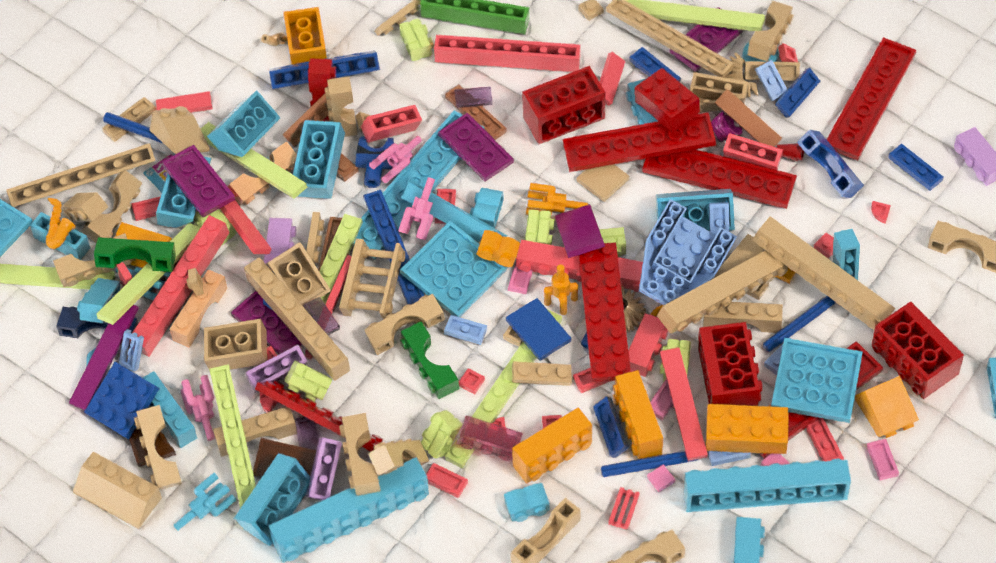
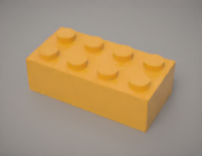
(637, 415)
(747, 429)
(552, 445)

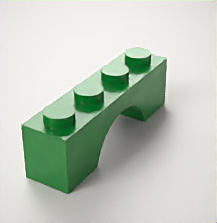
(112, 251)
(439, 377)

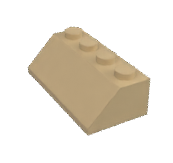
(116, 490)

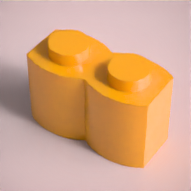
(498, 248)

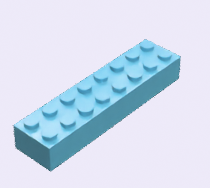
(766, 485)
(347, 512)

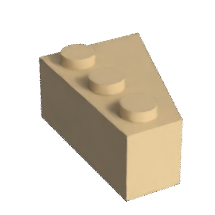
(711, 87)

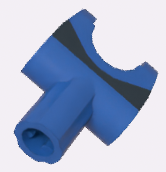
(366, 155)

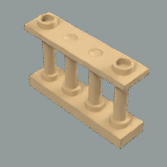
(357, 268)

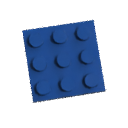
(120, 398)

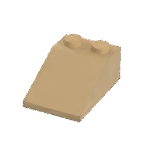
(178, 129)
(299, 274)

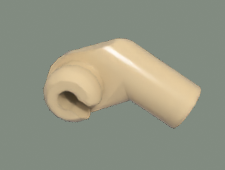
(274, 40)

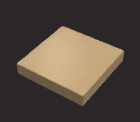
(603, 180)

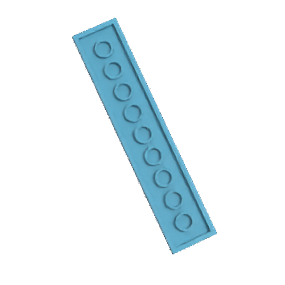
(431, 161)

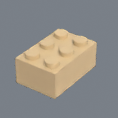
(235, 344)

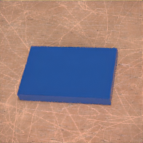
(538, 329)

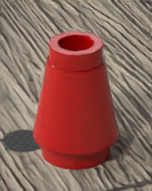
(792, 151)

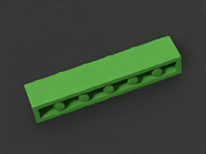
(478, 13)

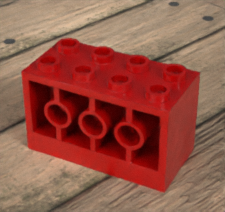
(564, 105)
(917, 350)
(729, 365)

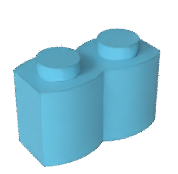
(488, 205)
(527, 502)

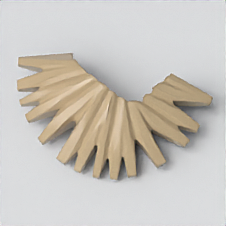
(737, 73)
(633, 310)

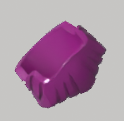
(723, 125)

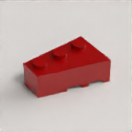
(318, 73)

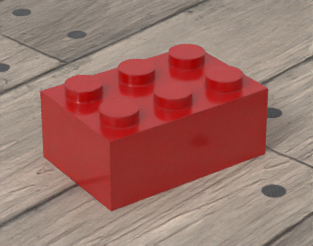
(667, 99)

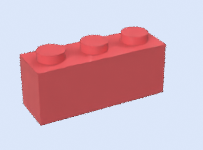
(391, 123)
(752, 152)
(647, 344)

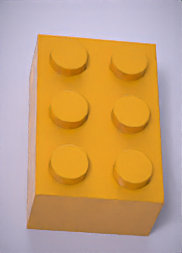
(305, 35)

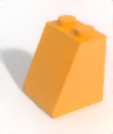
(887, 407)

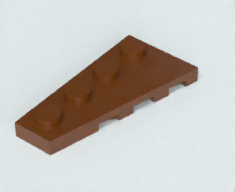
(162, 447)
(269, 450)

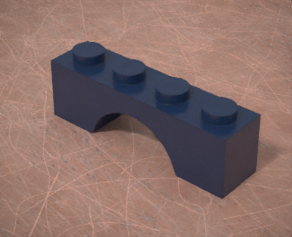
(71, 326)

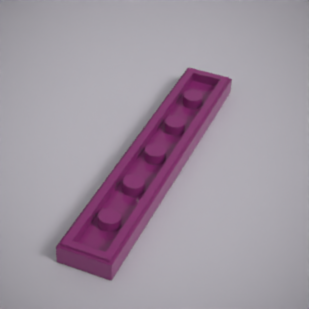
(102, 359)

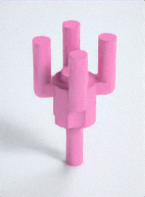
(397, 156)
(419, 212)
(201, 404)

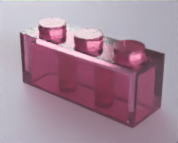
(488, 438)

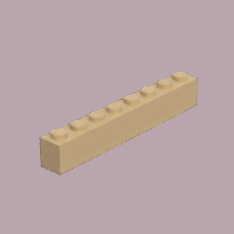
(80, 175)
(822, 273)
(720, 291)
(297, 319)

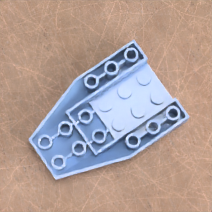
(680, 255)

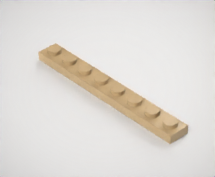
(670, 37)

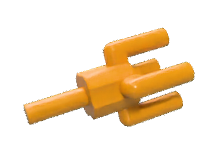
(550, 201)
(561, 288)

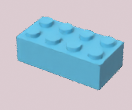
(319, 157)

